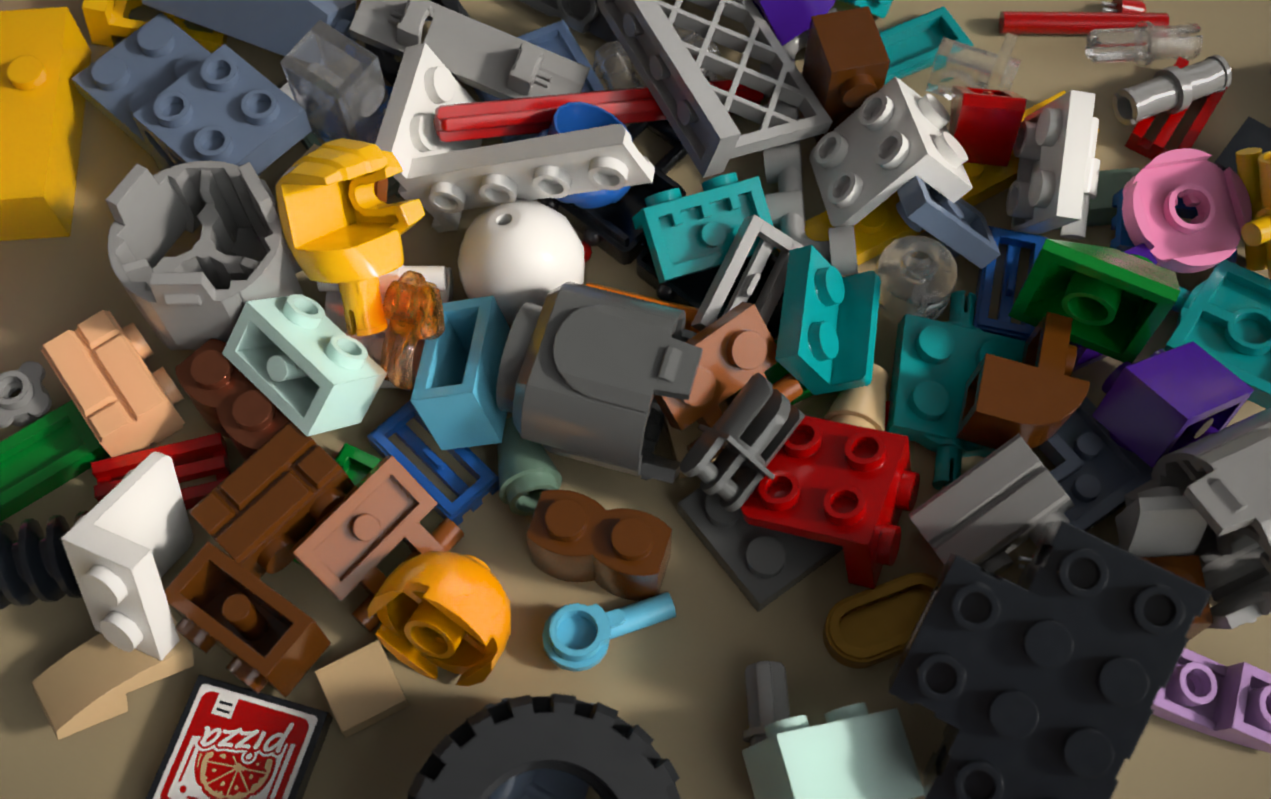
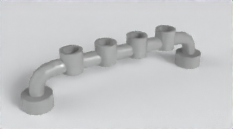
(786, 207)

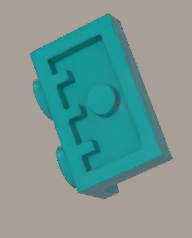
(698, 229)
(827, 324)

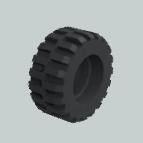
(546, 734)

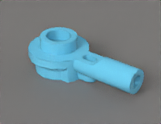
(580, 634)

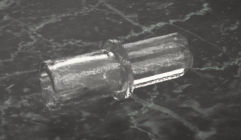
(1144, 43)

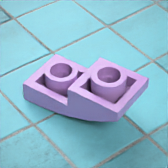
(1219, 700)

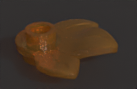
(414, 315)

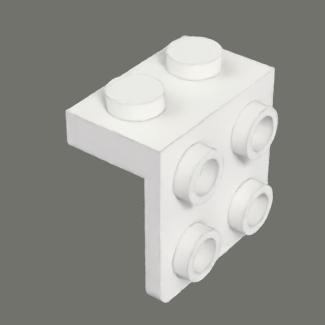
(882, 149)
(125, 550)

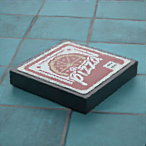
(240, 746)

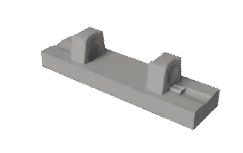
(468, 48)

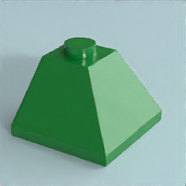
(1108, 293)

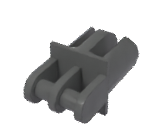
(749, 437)

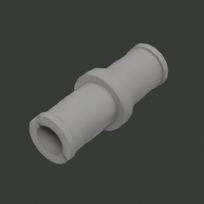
(1171, 90)

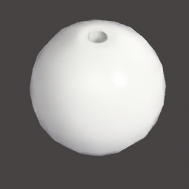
(519, 255)

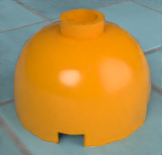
(444, 614)

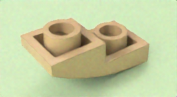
(94, 680)

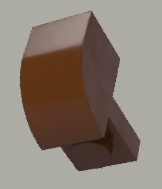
(1025, 396)

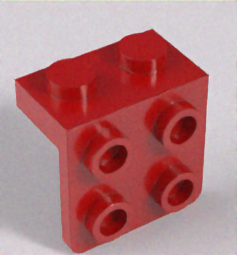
(840, 489)

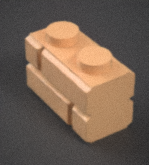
(113, 385)

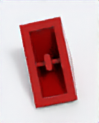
(986, 123)

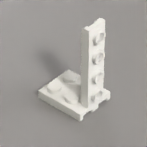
(469, 176)

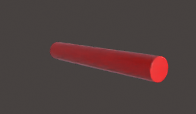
(1073, 22)

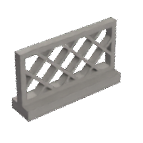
(684, 94)

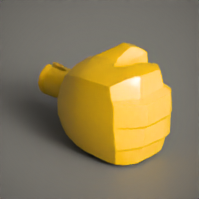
(342, 228)

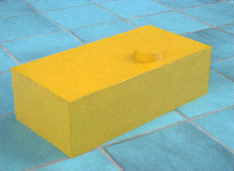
(39, 121)

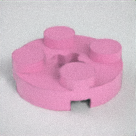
(1216, 194)

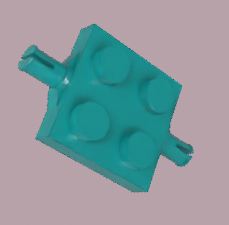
(1232, 323)
(931, 378)

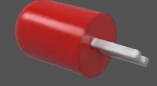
(1124, 6)

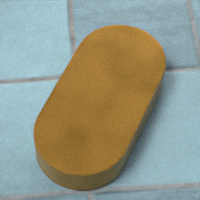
(876, 621)

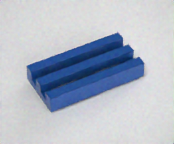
(1003, 325)
(468, 497)

